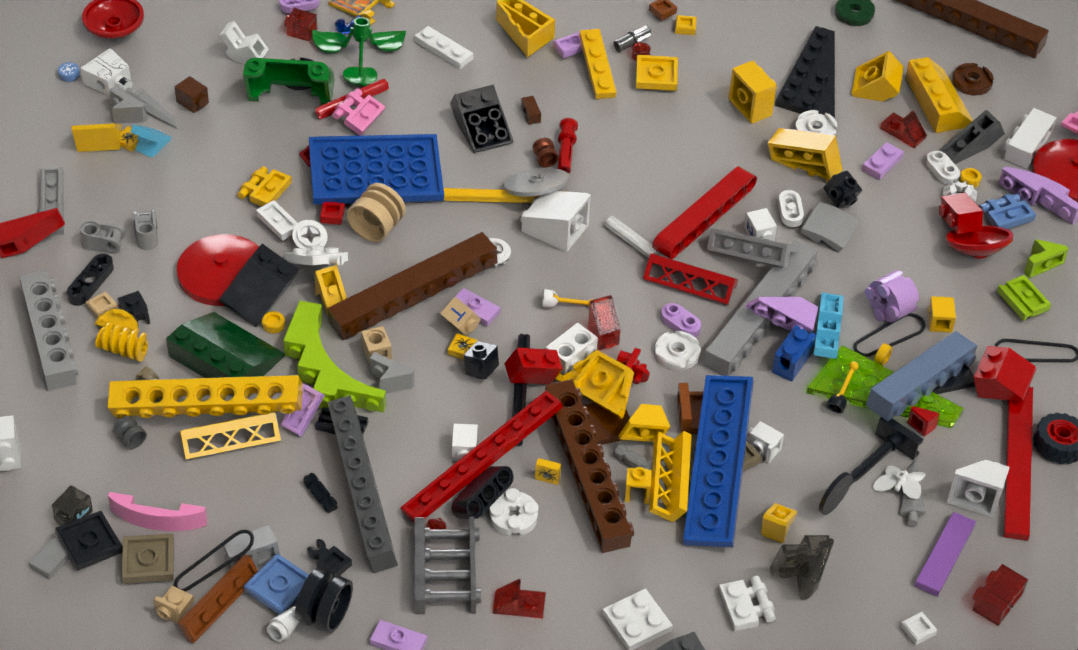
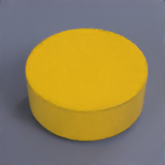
(971, 176)
(273, 322)
(883, 354)

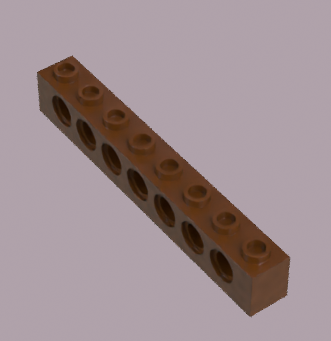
(609, 535)

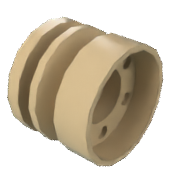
(376, 212)

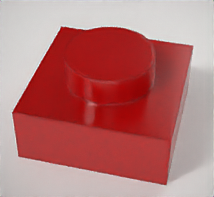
(332, 213)

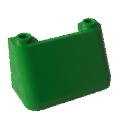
(263, 72)

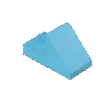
(150, 140)

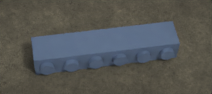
(921, 376)

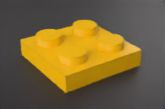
(657, 72)

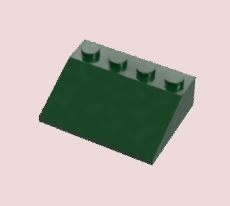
(221, 349)

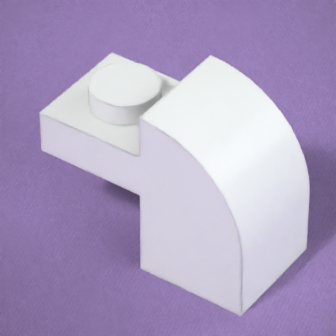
(241, 47)

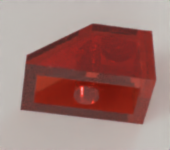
(604, 322)

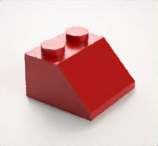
(1003, 374)

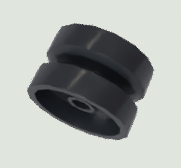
(324, 600)

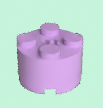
(892, 296)

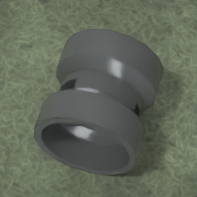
(127, 429)

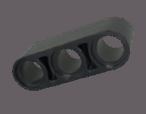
(482, 492)

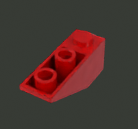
(25, 232)

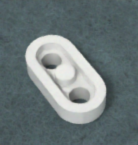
(942, 167)
(790, 208)

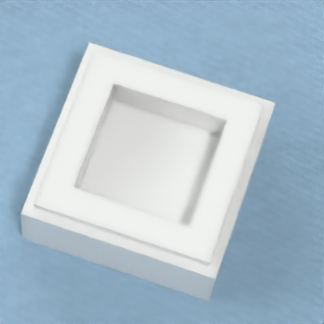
(918, 628)

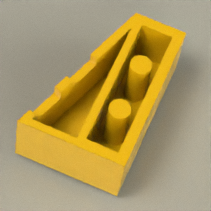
(525, 24)
(807, 151)

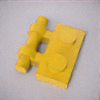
(269, 188)

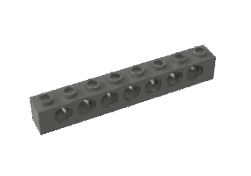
(362, 484)

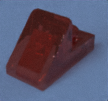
(905, 129)
(518, 602)

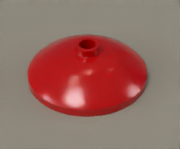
(112, 17)
(980, 243)

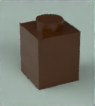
(191, 94)

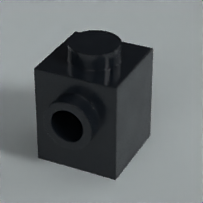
(481, 360)

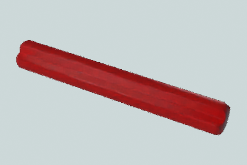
(371, 89)

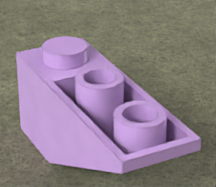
(786, 311)

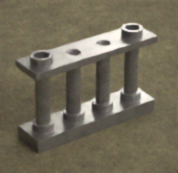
(425, 575)

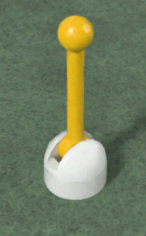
(550, 299)

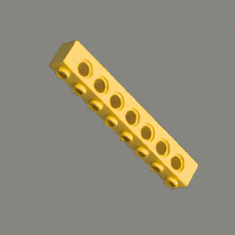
(123, 392)

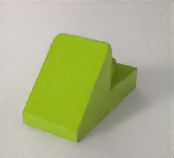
(1044, 257)

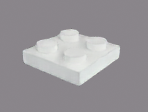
(637, 620)

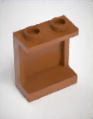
(689, 408)

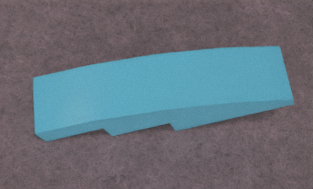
(828, 325)

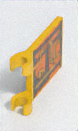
(360, 7)

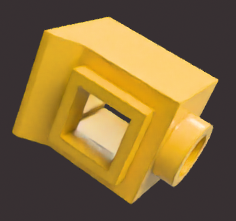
(638, 478)

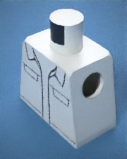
(106, 72)

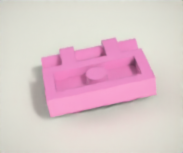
(363, 116)

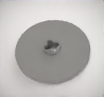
(536, 182)

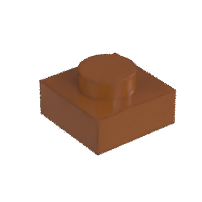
(663, 9)

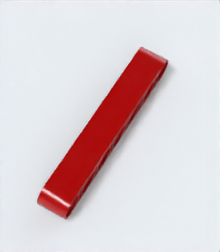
(704, 212)

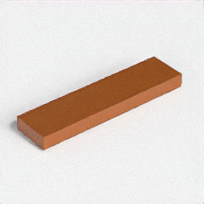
(217, 599)

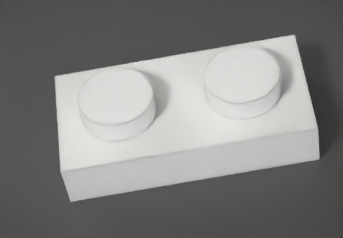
(276, 219)

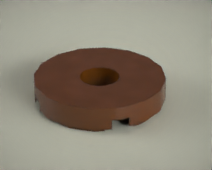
(964, 84)

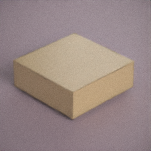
(101, 304)

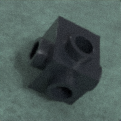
(843, 189)

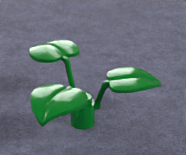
(361, 31)

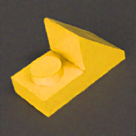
(329, 286)
(777, 522)

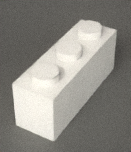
(1029, 137)

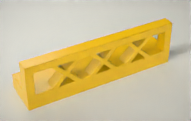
(222, 427)
(675, 479)

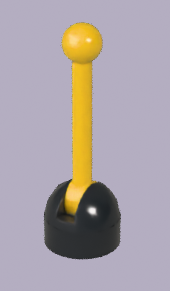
(838, 402)

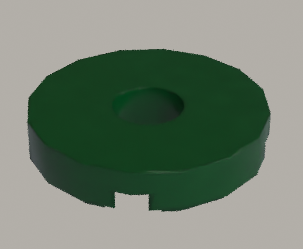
(862, 16)

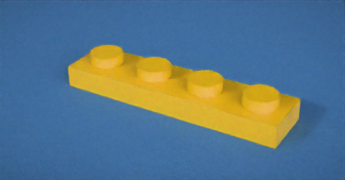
(597, 64)

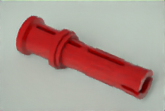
(566, 139)

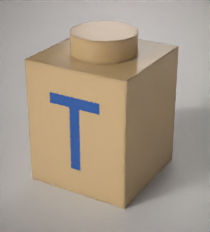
(461, 316)

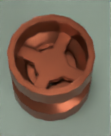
(545, 152)

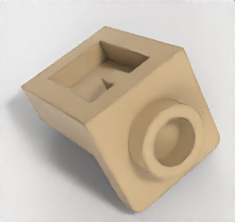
(173, 604)

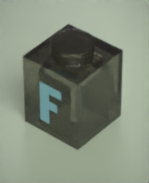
(71, 506)

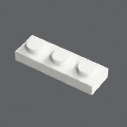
(444, 47)

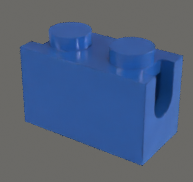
(795, 348)

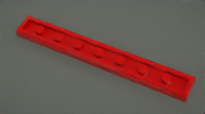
(482, 457)
(1019, 473)

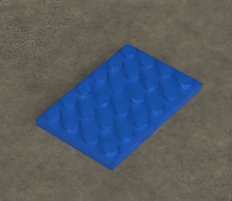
(348, 164)

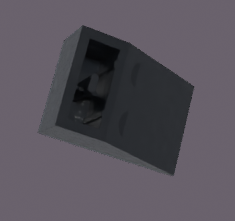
(481, 118)

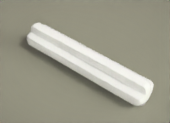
(630, 236)

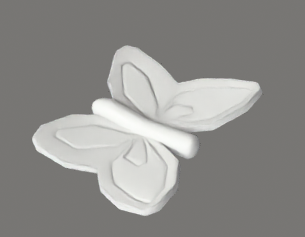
(895, 476)

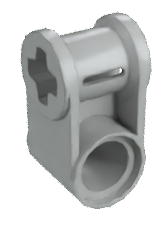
(146, 229)
(100, 236)

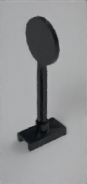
(895, 437)

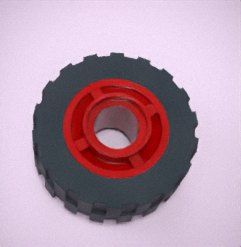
(1057, 438)

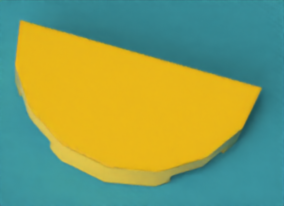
(118, 317)

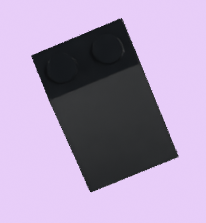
(259, 285)

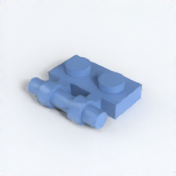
(1011, 215)

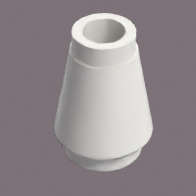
(283, 625)

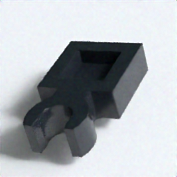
(135, 305)
(330, 560)

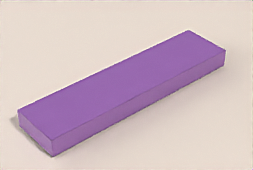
(945, 554)

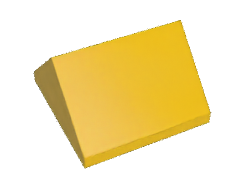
(97, 137)

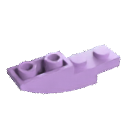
(1039, 189)

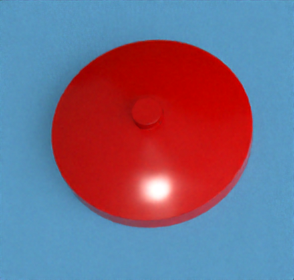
(1059, 163)
(212, 265)

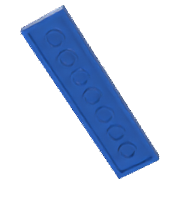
(718, 461)

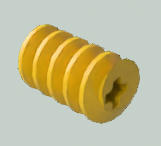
(122, 342)

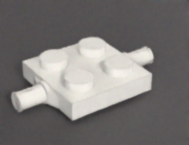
(317, 256)

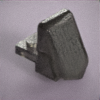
(804, 561)

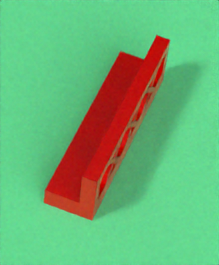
(692, 270)

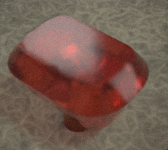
(436, 524)

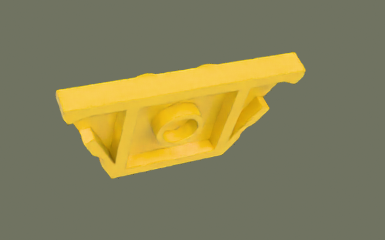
(602, 381)

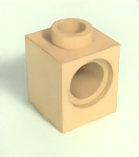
(376, 341)

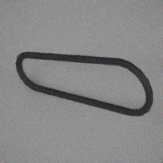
(893, 343)
(1042, 343)
(209, 554)

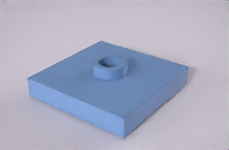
(277, 584)

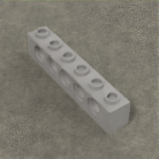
(47, 330)

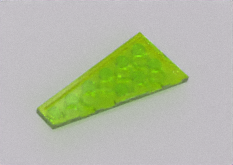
(867, 376)

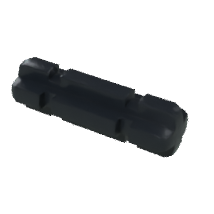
(320, 492)

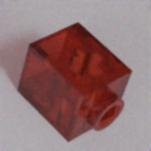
(300, 24)

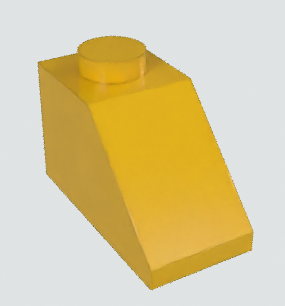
(645, 424)

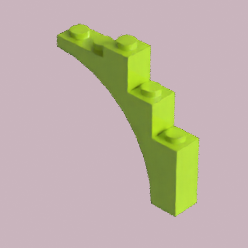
(317, 368)

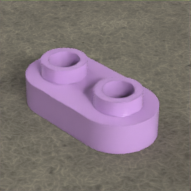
(288, 5)
(678, 319)

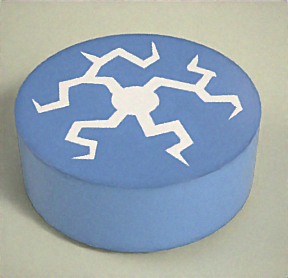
(69, 71)

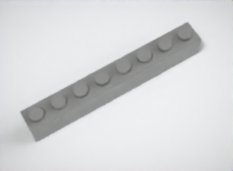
(745, 326)

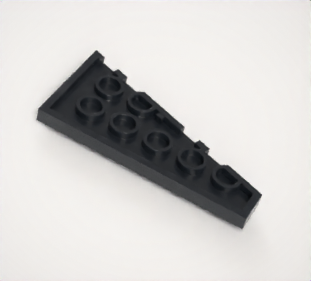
(812, 77)

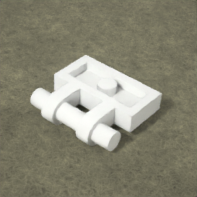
(739, 604)

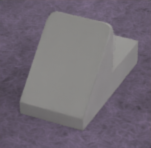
(126, 108)
(392, 375)

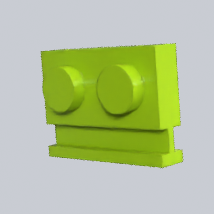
(1024, 297)

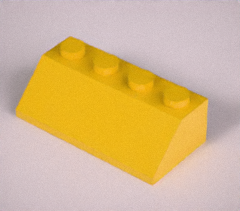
(936, 95)

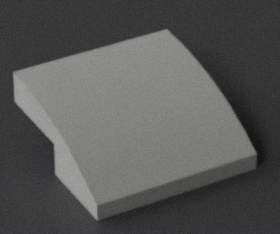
(830, 226)

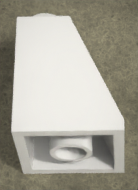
(557, 218)

